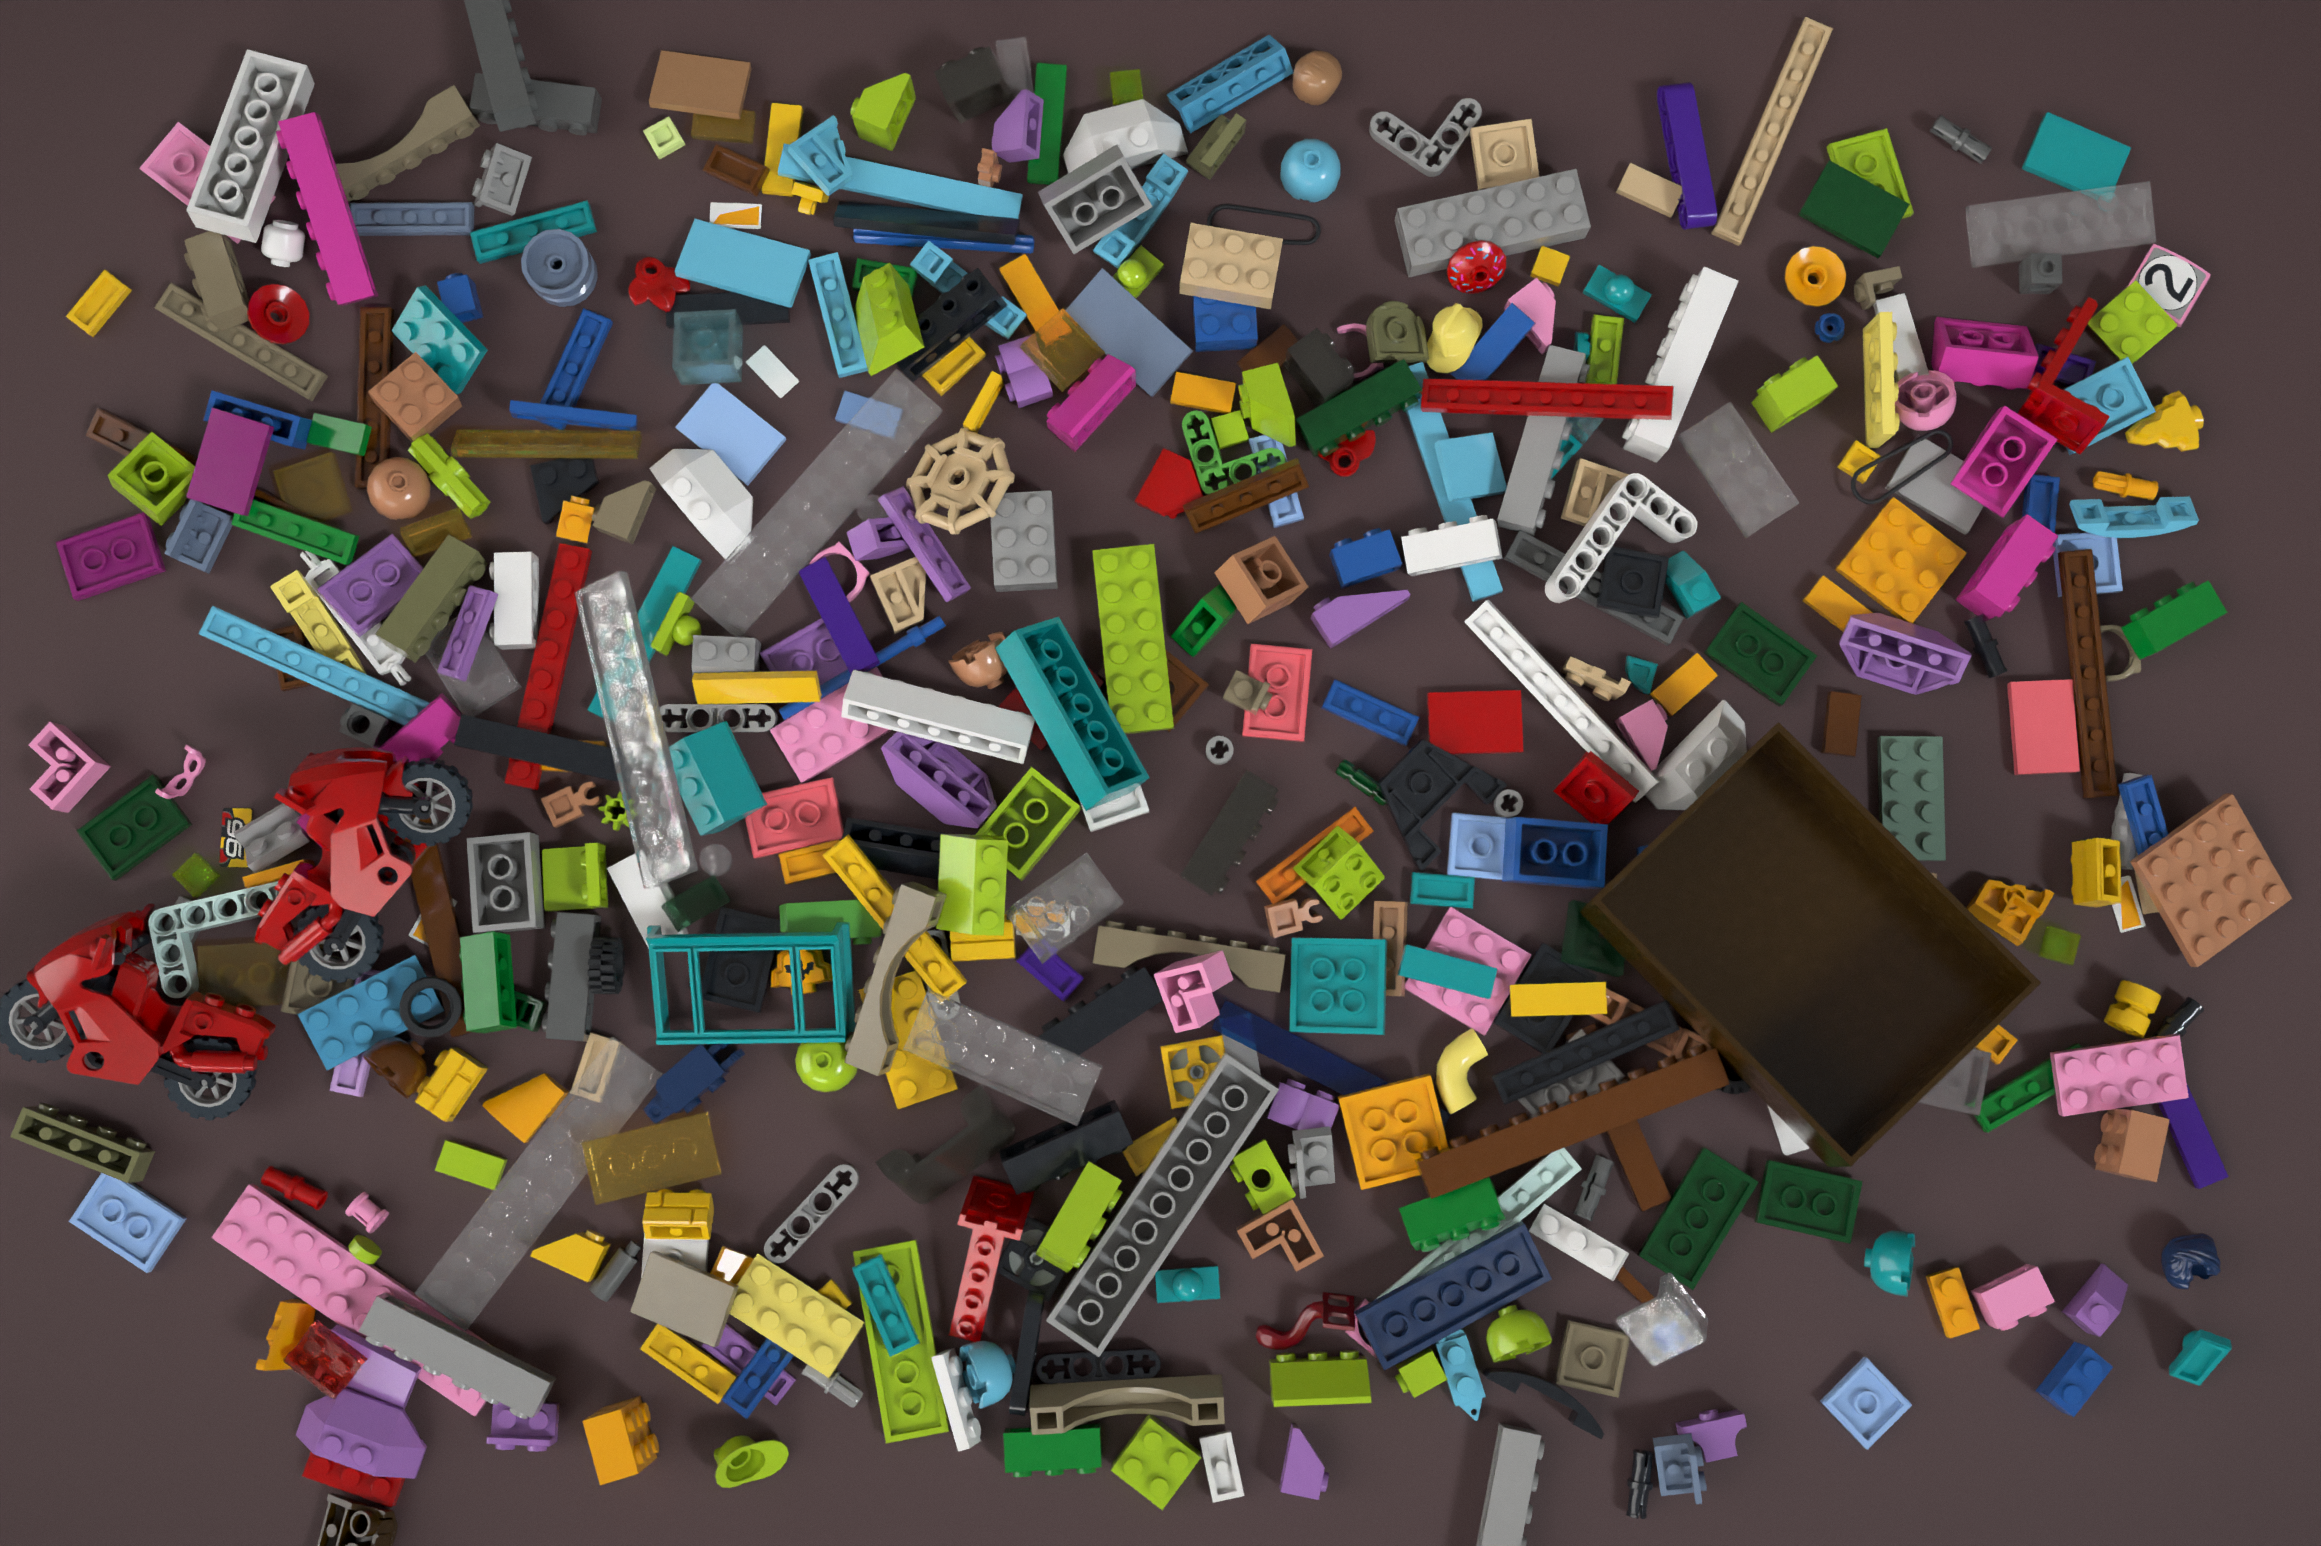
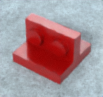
(1595, 790)

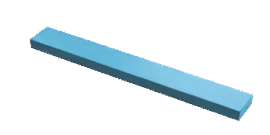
(916, 188)
(1428, 429)
(311, 666)

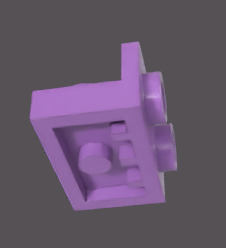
(534, 1432)

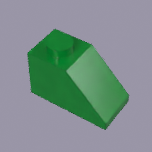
(1205, 621)

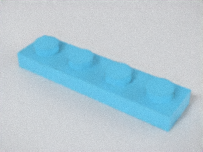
(838, 314)

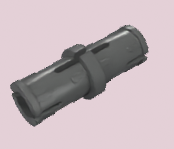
(1960, 139)
(1594, 1188)

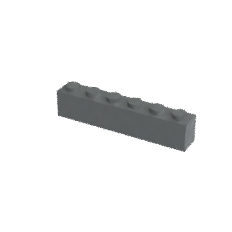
(501, 63)

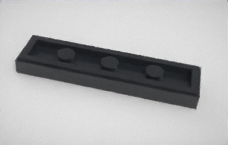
(749, 309)

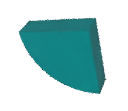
(1581, 343)
(1640, 673)

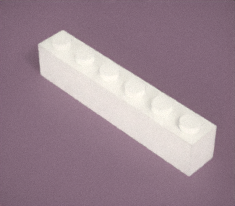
(937, 716)

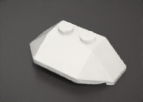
(1135, 127)
(707, 495)
(1699, 759)

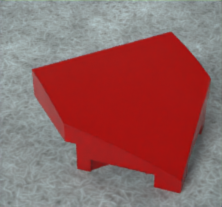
(1169, 485)

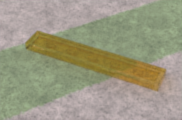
(546, 444)

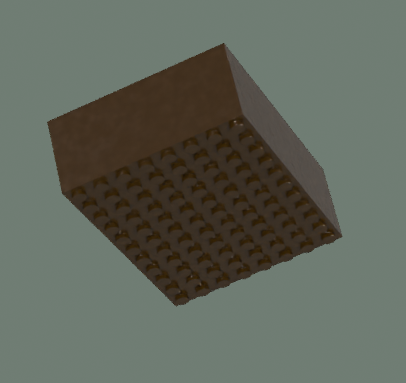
(1809, 948)

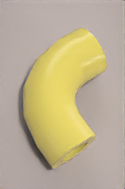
(1453, 1069)

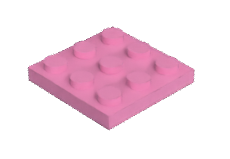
(1471, 941)

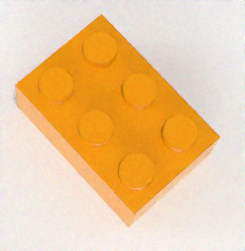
(621, 1439)

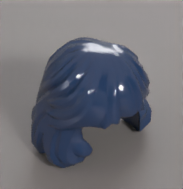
(2189, 1257)

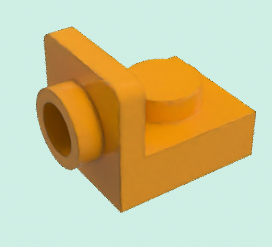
(575, 519)

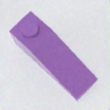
(1349, 614)

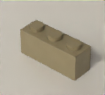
(217, 279)

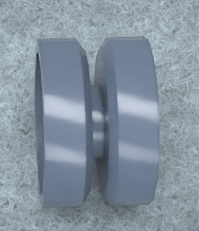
(559, 267)

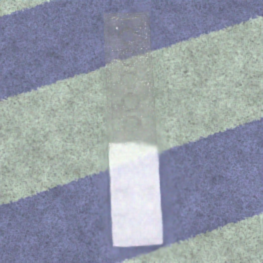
(817, 504)
(635, 731)
(537, 1185)

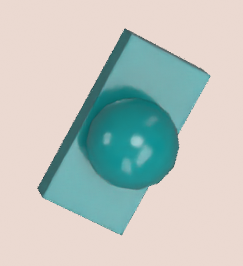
(1617, 293)
(1187, 1284)
(2199, 1356)

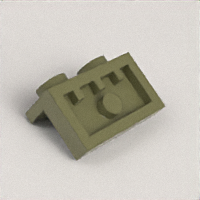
(1216, 145)

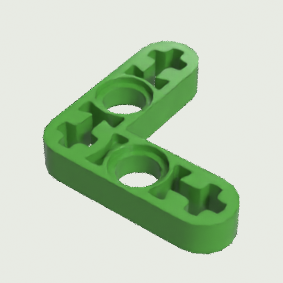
(1216, 466)

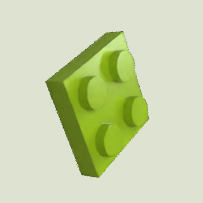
(2131, 323)

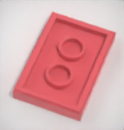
(1289, 677)
(2043, 727)
(796, 818)

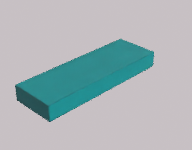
(1447, 971)
(886, 1305)

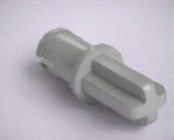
(835, 1385)

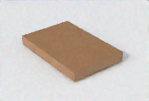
(700, 84)

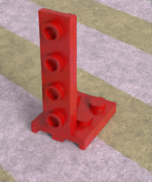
(2056, 409)
(993, 1214)

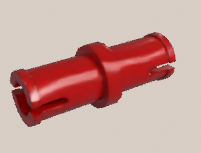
(294, 1187)

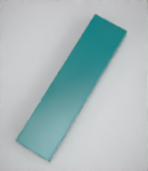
(513, 236)

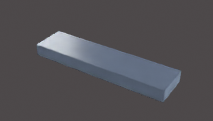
(413, 218)

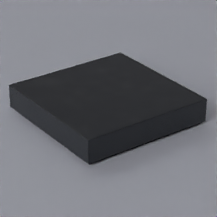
(1632, 582)

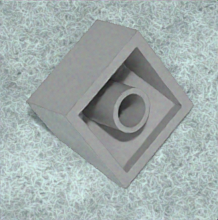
(725, 654)

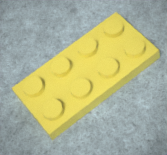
(1879, 384)
(794, 1316)

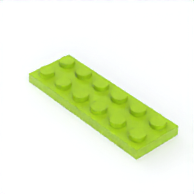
(1133, 638)
(906, 1381)

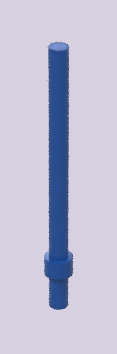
(915, 636)

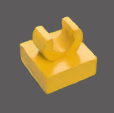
(810, 196)

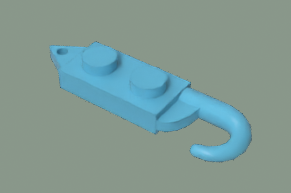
(1461, 1372)

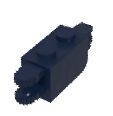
(689, 1079)

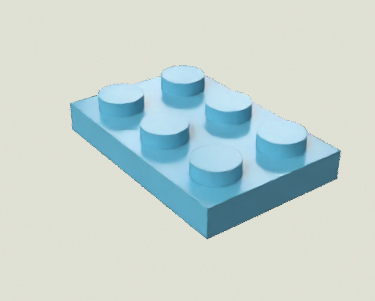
(2116, 393)

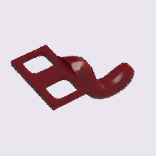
(1278, 1340)

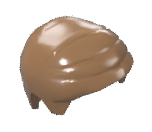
(1316, 77)

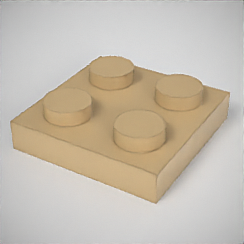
(1504, 153)

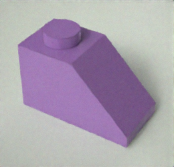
(1019, 129)
(876, 539)
(2097, 1301)
(1302, 1467)

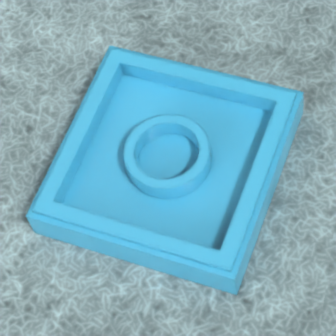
(1470, 467)

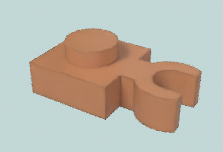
(989, 168)
(567, 805)
(1286, 916)

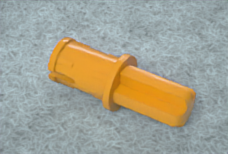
(2125, 485)

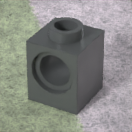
(2040, 273)
(378, 730)

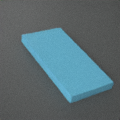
(742, 263)

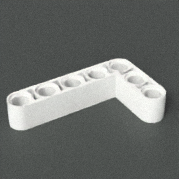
(1610, 529)

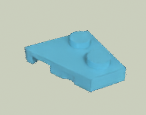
(823, 156)

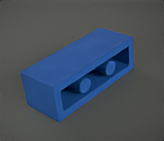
(288, 428)

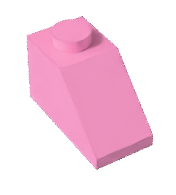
(1539, 304)
(1645, 732)

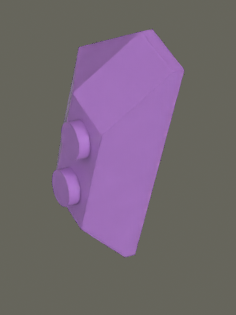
(1901, 653)
(940, 779)
(362, 1435)

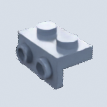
(199, 535)
(1678, 1466)

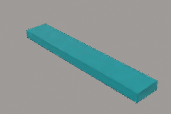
(673, 578)

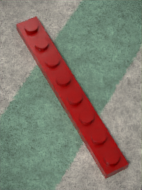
(1547, 399)
(550, 655)

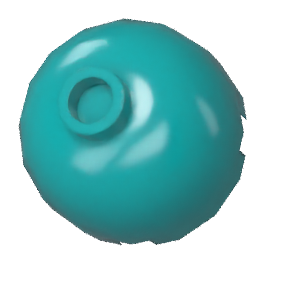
(1892, 1261)

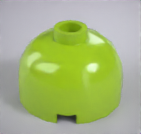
(823, 1066)
(1516, 1333)

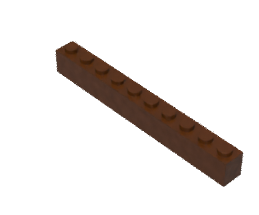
(1571, 1121)

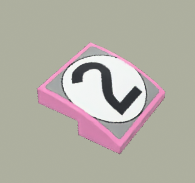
(2171, 281)

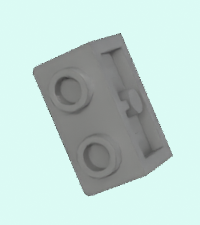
(501, 179)
(271, 837)
(1312, 1158)

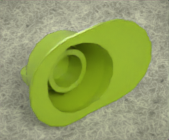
(745, 1460)

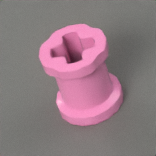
(367, 1212)

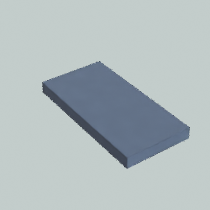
(1128, 331)

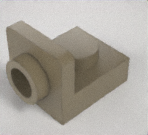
(1880, 281)
(1248, 693)

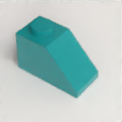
(1690, 584)

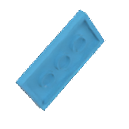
(367, 1013)

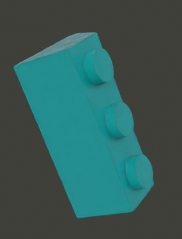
(715, 779)

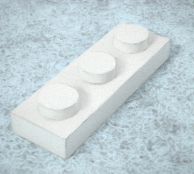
(1578, 1242)
(956, 1399)

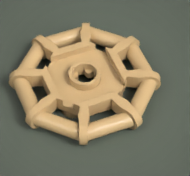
(967, 493)

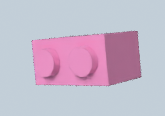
(2013, 1297)

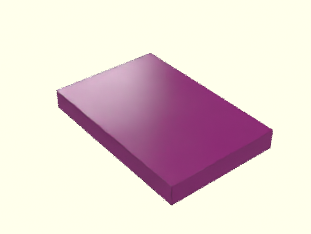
(230, 462)
(110, 556)

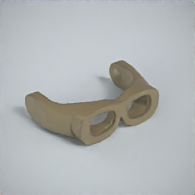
(2134, 663)

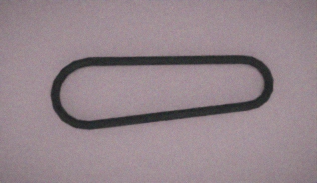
(1275, 213)
(1892, 453)

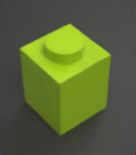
(1420, 1373)

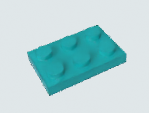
(439, 339)

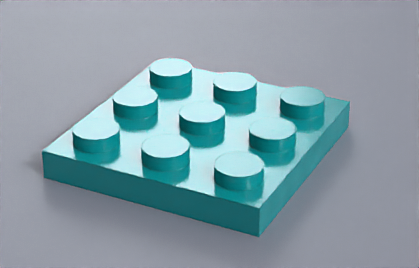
(1338, 986)

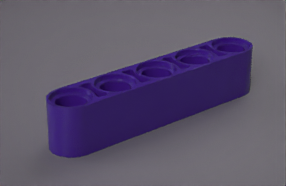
(1687, 155)

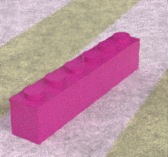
(327, 208)
(420, 736)

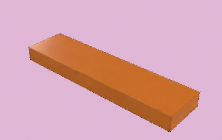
(1283, 880)

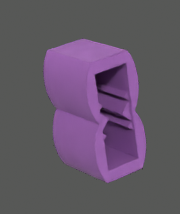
(1027, 380)
(1301, 1109)

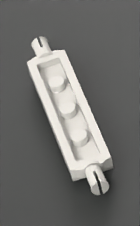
(380, 656)

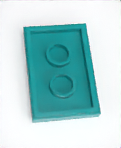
(2074, 155)

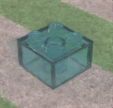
(708, 347)

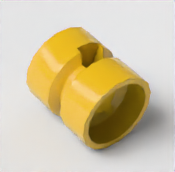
(2132, 1008)

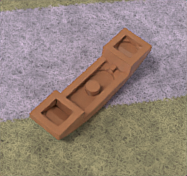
(1671, 1044)

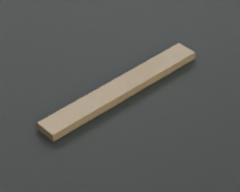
(1772, 131)

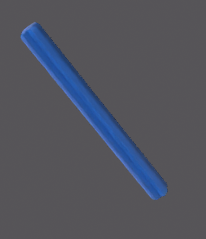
(1023, 243)

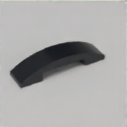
(1512, 1379)

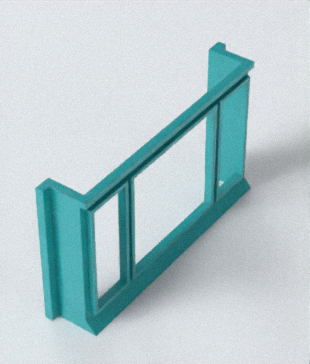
(842, 974)

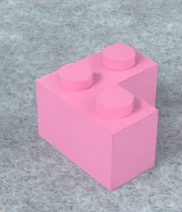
(72, 767)
(1188, 989)

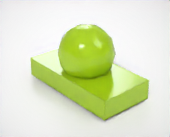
(1138, 271)
(677, 626)

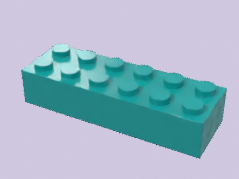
(1072, 712)

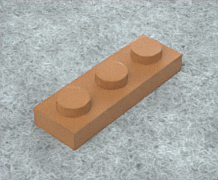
(1391, 925)

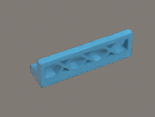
(1232, 84)

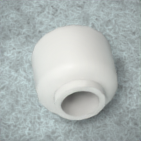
(283, 242)

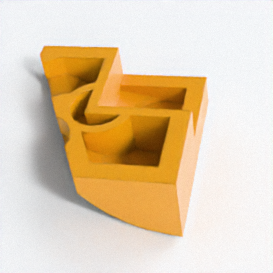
(2009, 909)
(527, 1105)
(289, 1326)

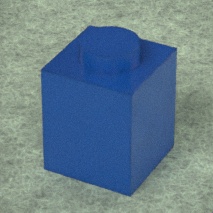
(460, 296)

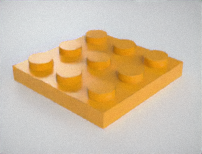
(1900, 561)
(1391, 1128)

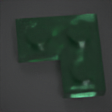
(1585, 947)

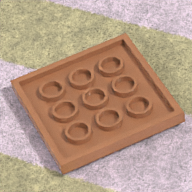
(2211, 880)

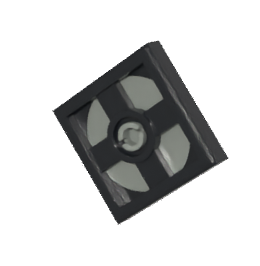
(1025, 1267)

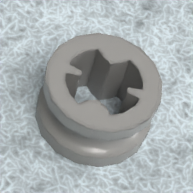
(1211, 745)
(1517, 806)

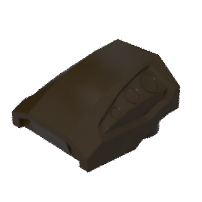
(356, 1524)

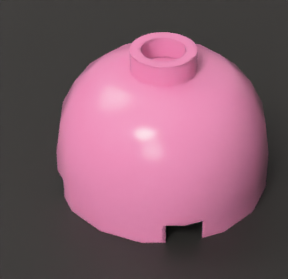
(1925, 400)

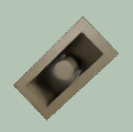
(624, 511)

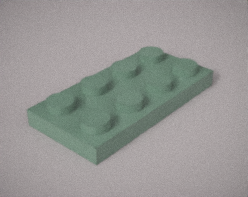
(1913, 793)

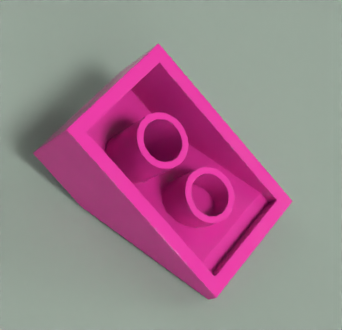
(2002, 460)

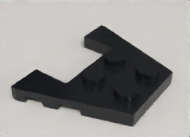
(1422, 785)

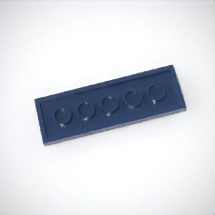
(1452, 1295)

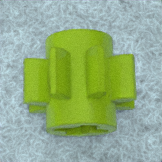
(614, 803)

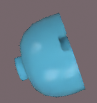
(1310, 170)
(987, 1372)

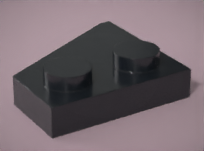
(560, 480)

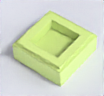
(664, 137)

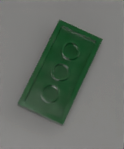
(1697, 1218)

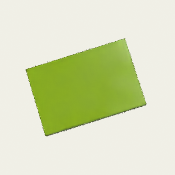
(1874, 160)

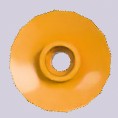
(1818, 263)

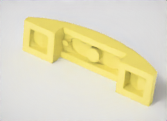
(315, 620)

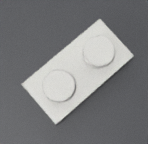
(1221, 1466)

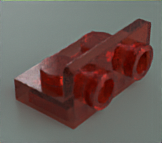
(325, 1360)

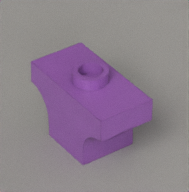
(1714, 1432)

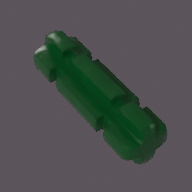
(1360, 780)

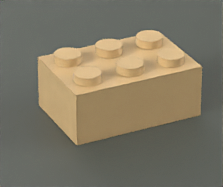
(1230, 265)

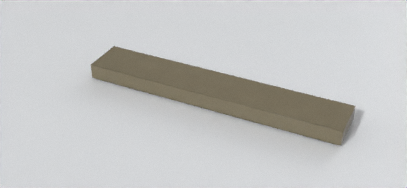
(243, 344)

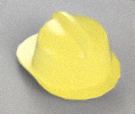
(1453, 338)

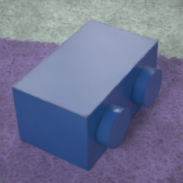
(1365, 558)
(2074, 1379)

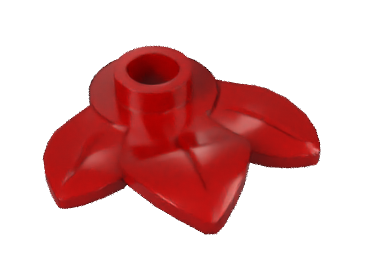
(657, 287)
(1354, 451)

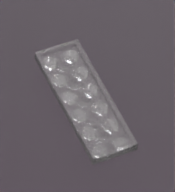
(2061, 224)
(1003, 1057)

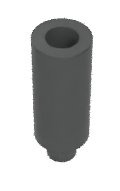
(615, 1271)

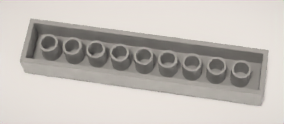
(1162, 1204)

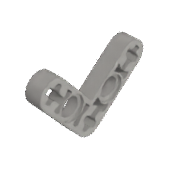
(1424, 146)

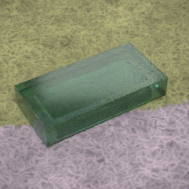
(695, 903)

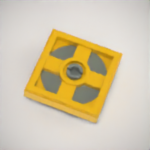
(1189, 1066)

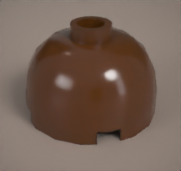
(398, 1063)

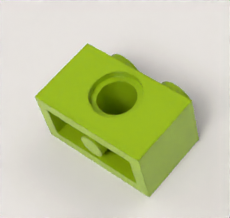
(1275, 1191)

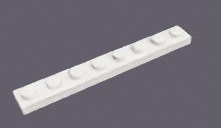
(1558, 696)

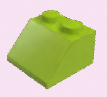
(884, 110)
(1268, 404)
(153, 478)

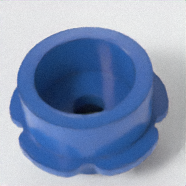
(1835, 322)

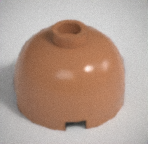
(398, 488)
(980, 663)

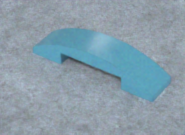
(1160, 189)
(944, 274)
(2134, 521)

